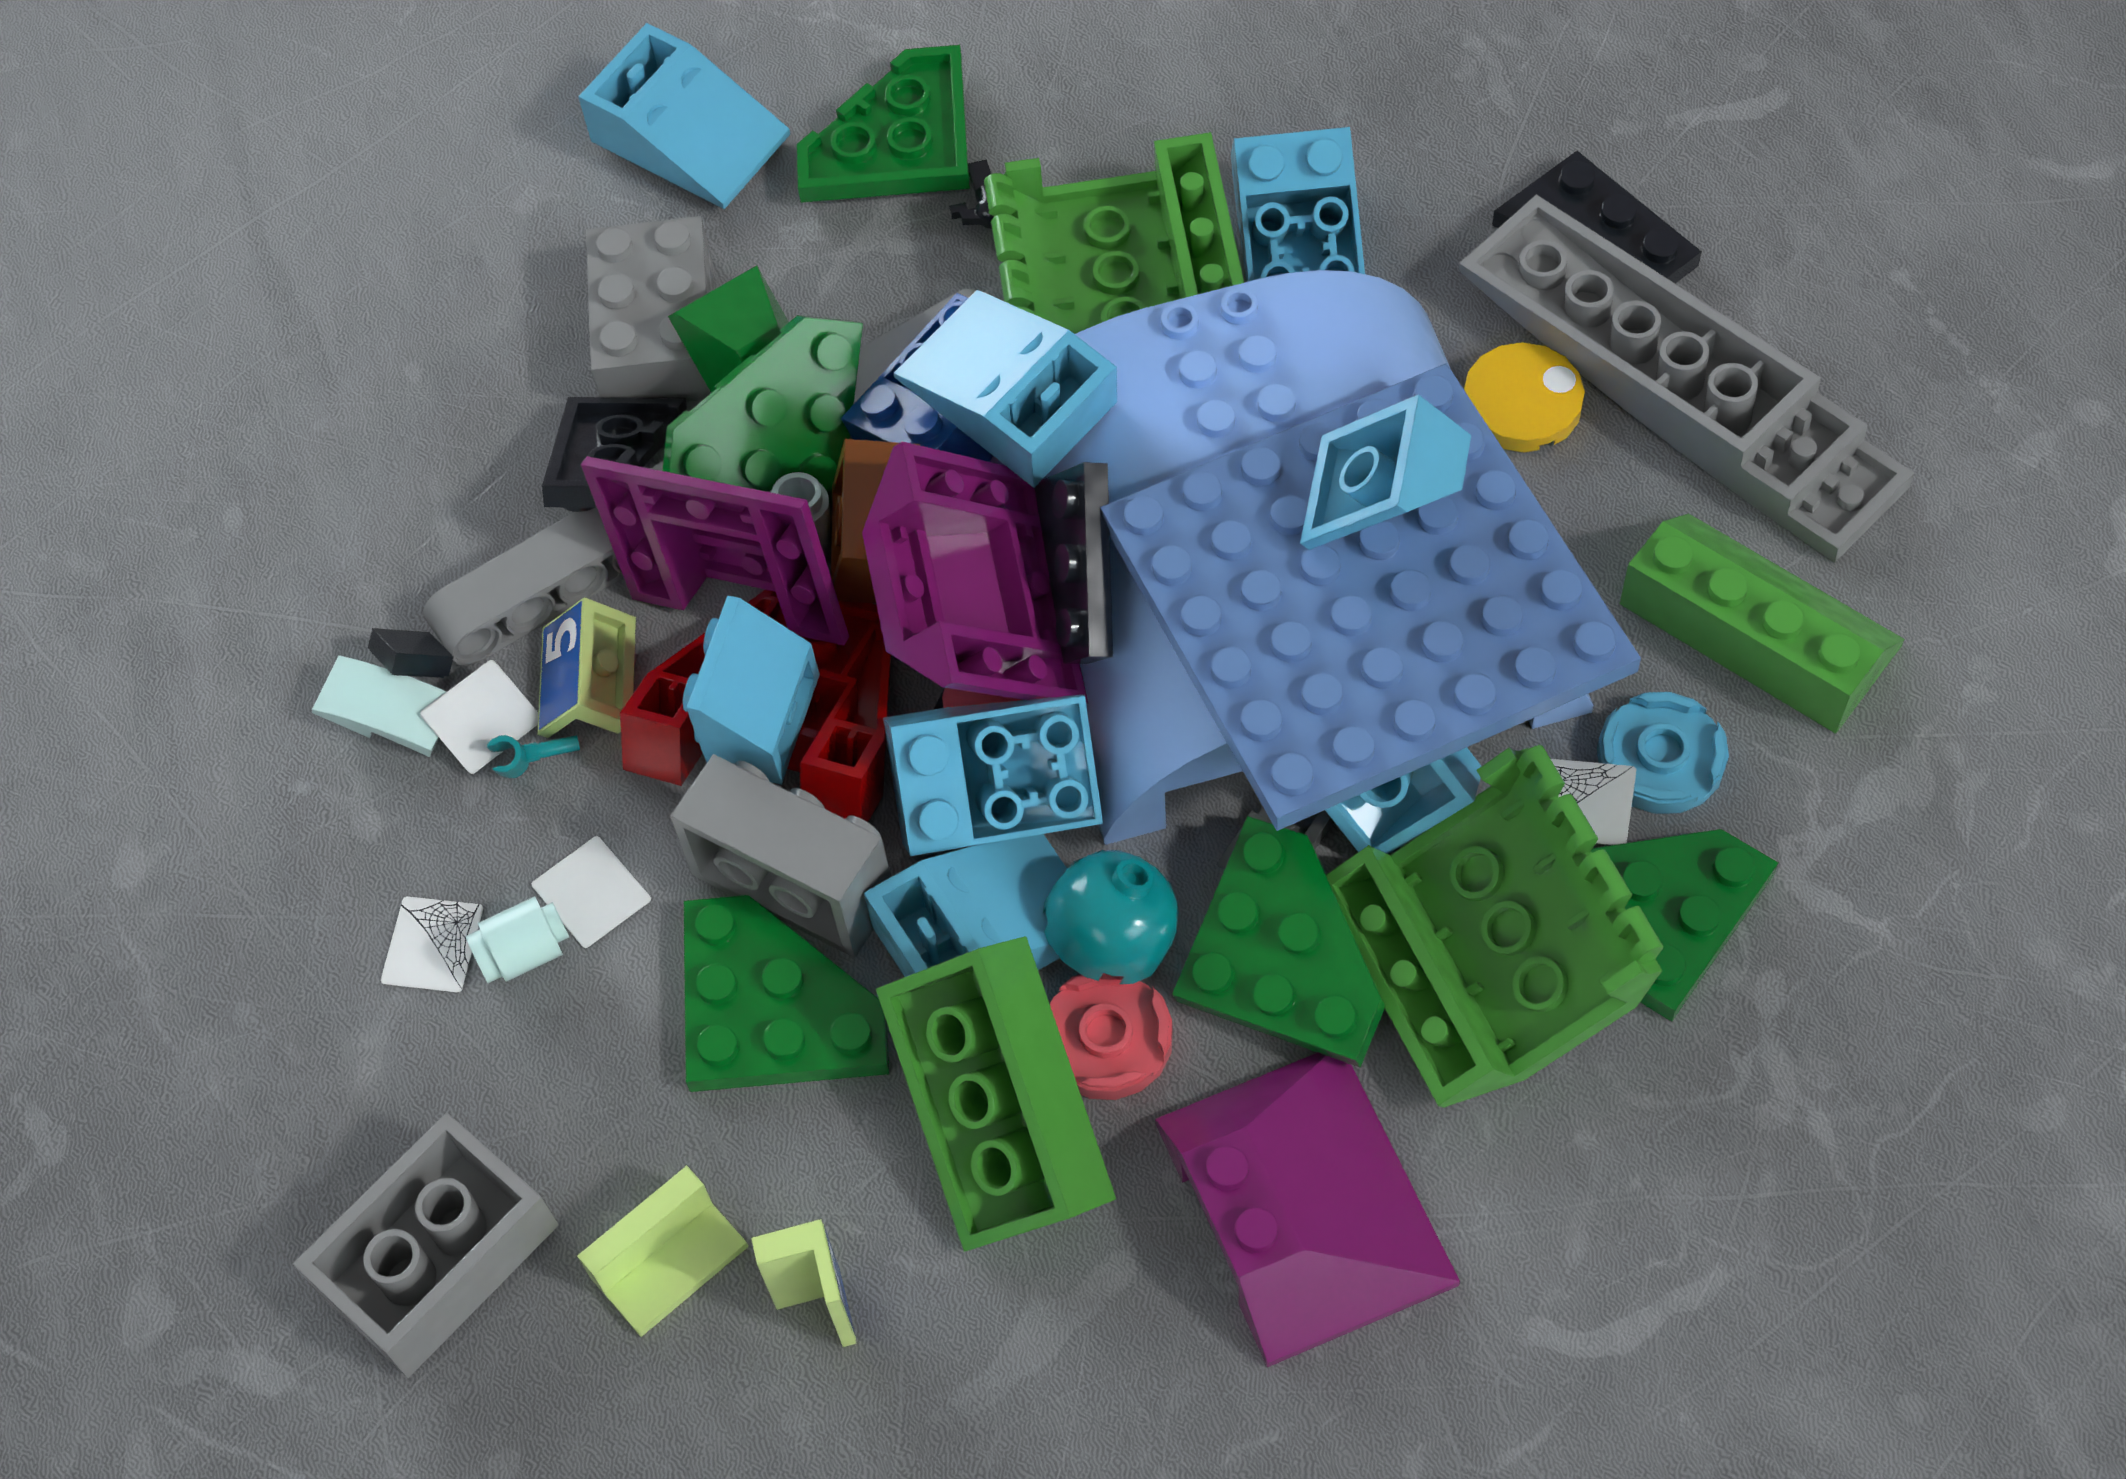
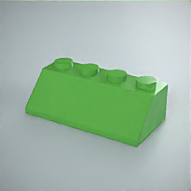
(1757, 619)
(995, 1093)

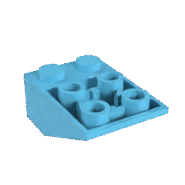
(680, 117)
(1297, 203)
(1012, 383)
(992, 772)
(967, 902)

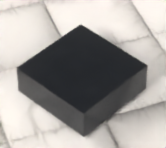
(410, 653)

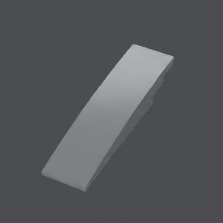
(1691, 376)

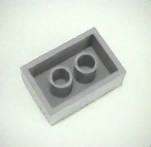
(633, 286)
(781, 851)
(427, 1244)

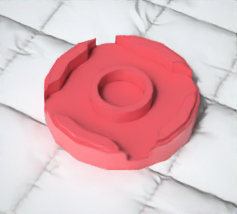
(1113, 1034)

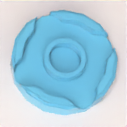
(1672, 747)

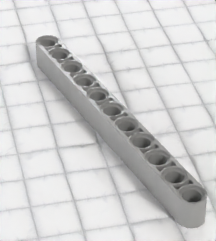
(575, 555)

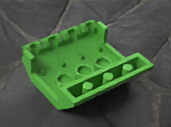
(1113, 241)
(1499, 932)

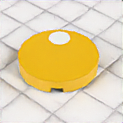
(1526, 395)

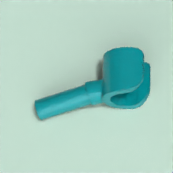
(529, 752)

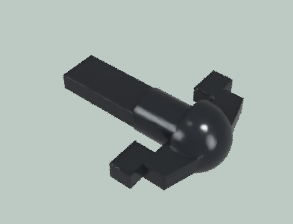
(980, 214)

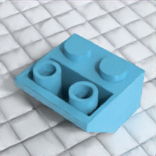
(751, 689)

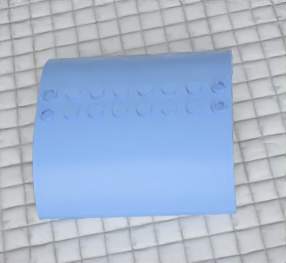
(1190, 389)

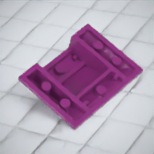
(683, 528)
(965, 576)
(1307, 1204)

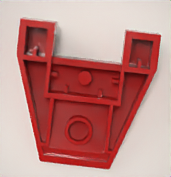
(841, 736)

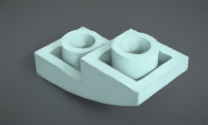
(377, 702)

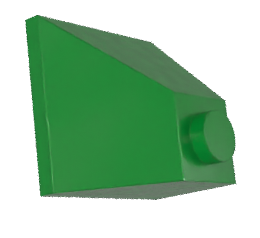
(729, 325)

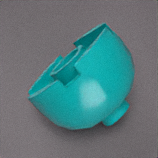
(1112, 916)

